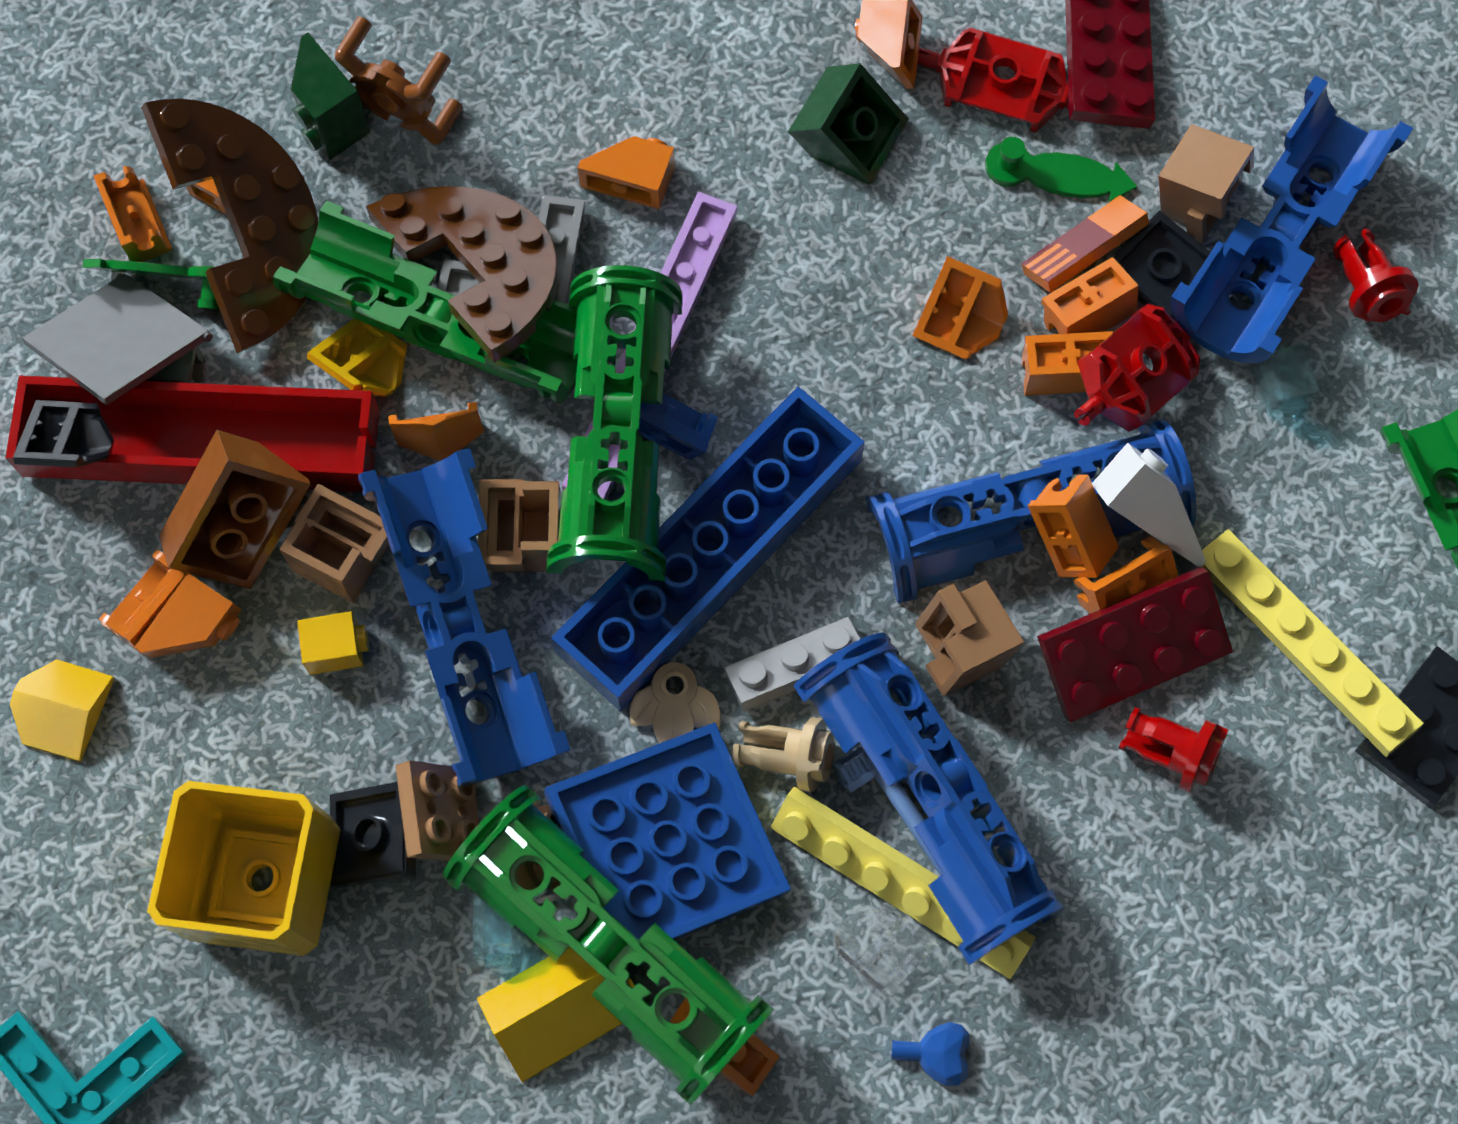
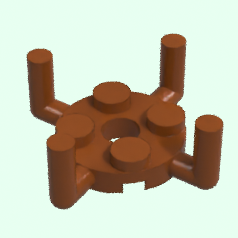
(389, 93)

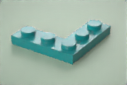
(101, 1093)

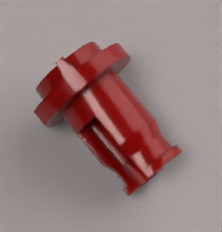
(1378, 291)
(1176, 746)

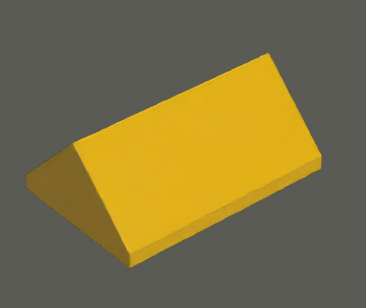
(547, 1012)

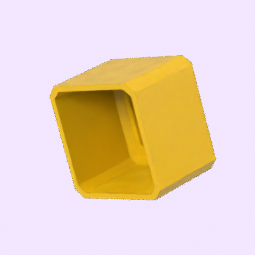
(216, 845)

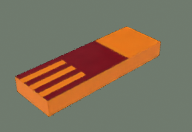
(1085, 243)

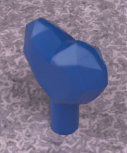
(938, 1053)

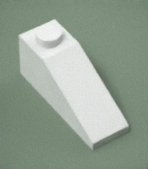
(1145, 495)

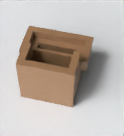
(1202, 179)
(520, 523)
(335, 543)
(966, 636)

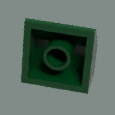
(325, 101)
(849, 122)

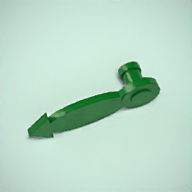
(1055, 172)
(207, 298)

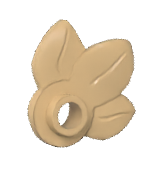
(674, 713)

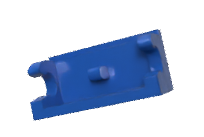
(677, 427)

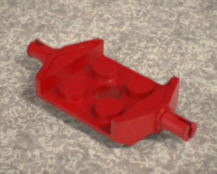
(969, 77)
(1120, 381)

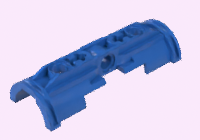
(1313, 141)
(447, 508)
(930, 554)
(975, 891)

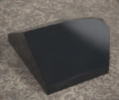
(64, 435)

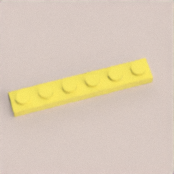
(1309, 644)
(881, 871)

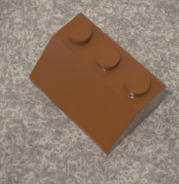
(232, 511)

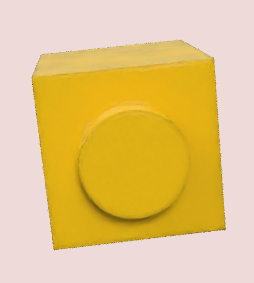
(332, 642)

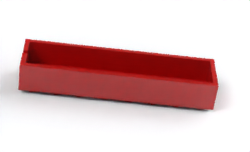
(168, 426)

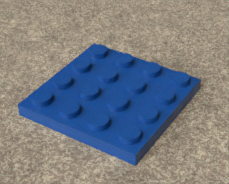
(671, 835)

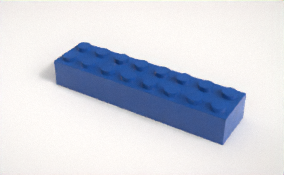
(710, 548)

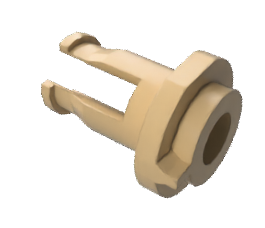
(805, 754)

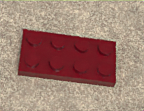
(1110, 62)
(1135, 644)

